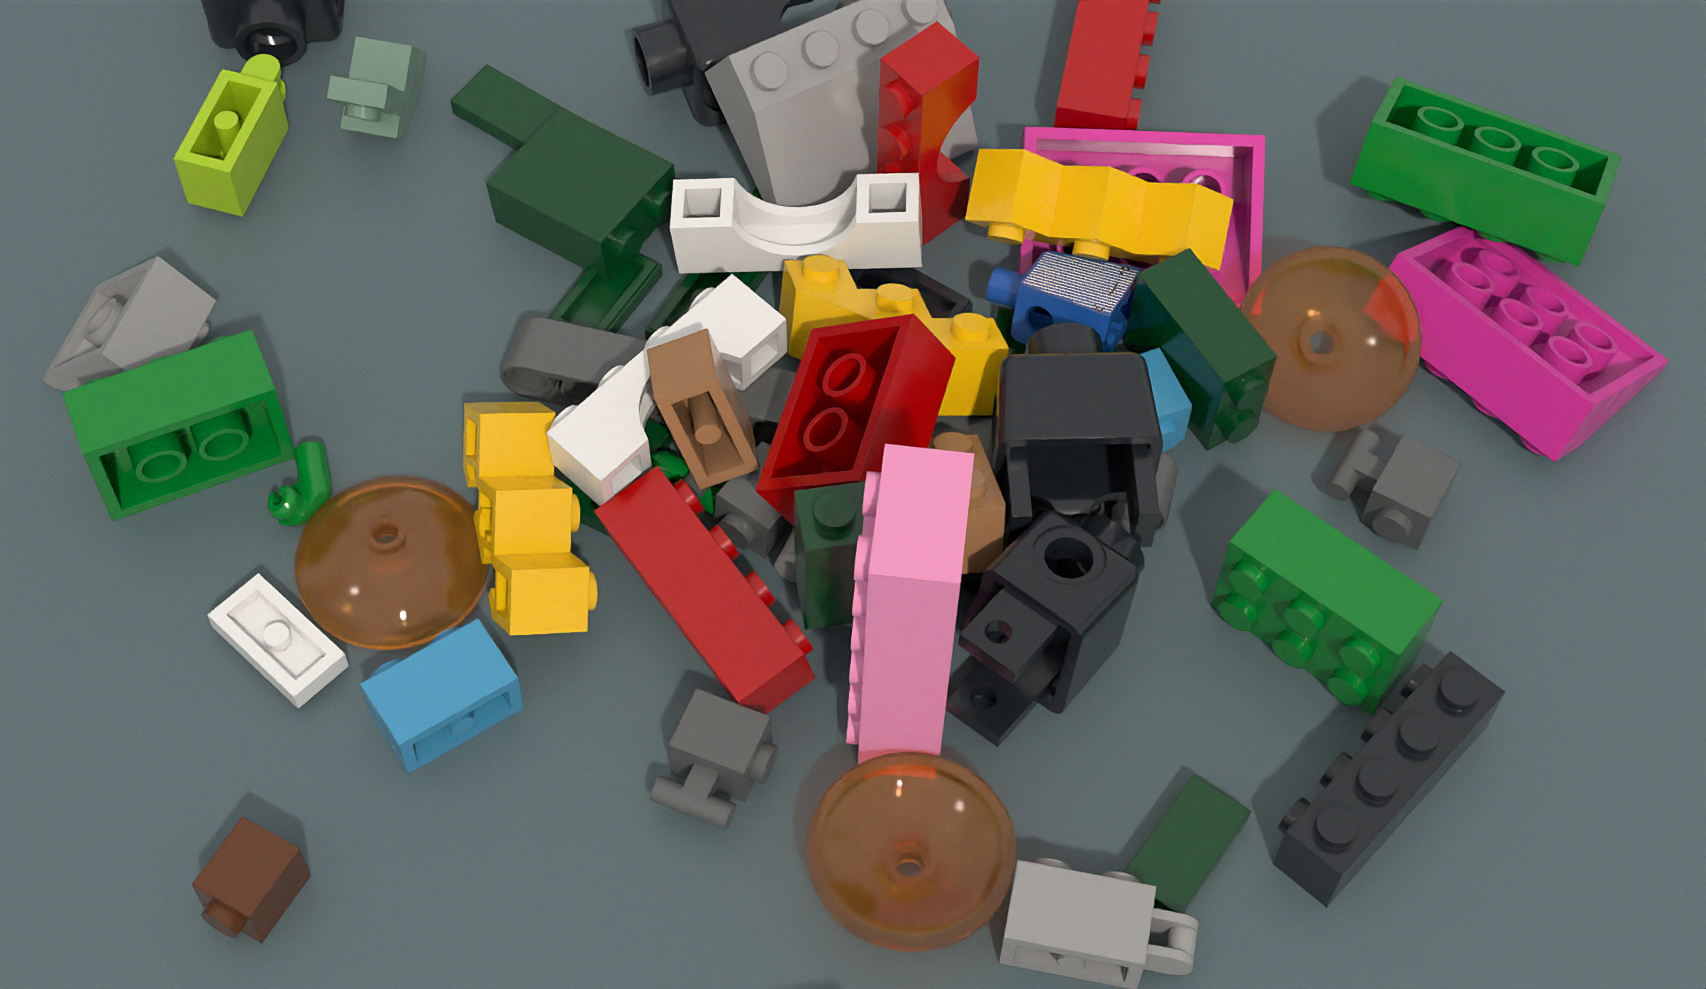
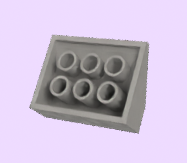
(811, 99)

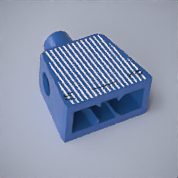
(1067, 291)

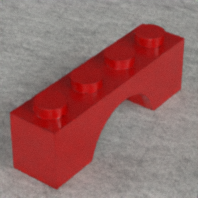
(920, 99)

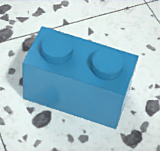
(442, 695)

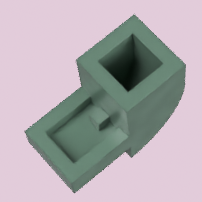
(380, 87)

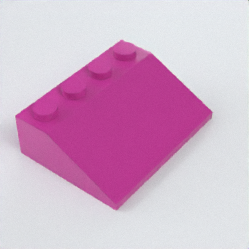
(1217, 161)
(1522, 340)

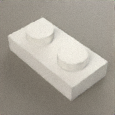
(278, 640)

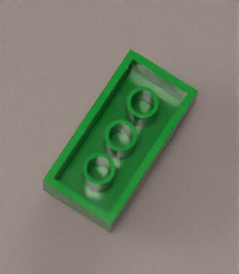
(1486, 171)

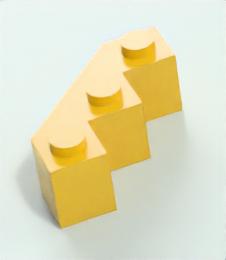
(1095, 209)
(823, 294)
(525, 520)

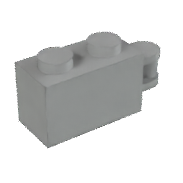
(1092, 926)

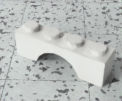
(729, 230)
(604, 437)

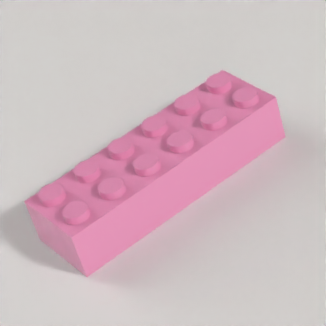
(907, 599)

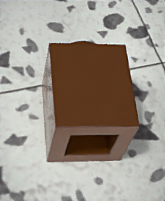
(250, 881)

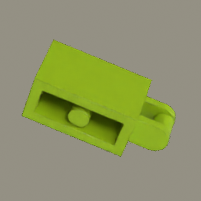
(234, 137)

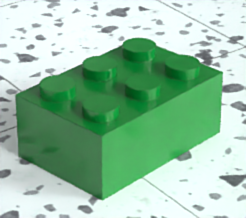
(179, 424)
(1324, 602)

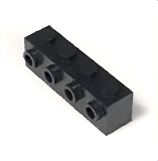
(1387, 778)

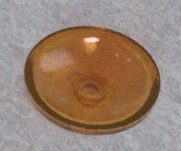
(1369, 328)
(394, 590)
(919, 813)

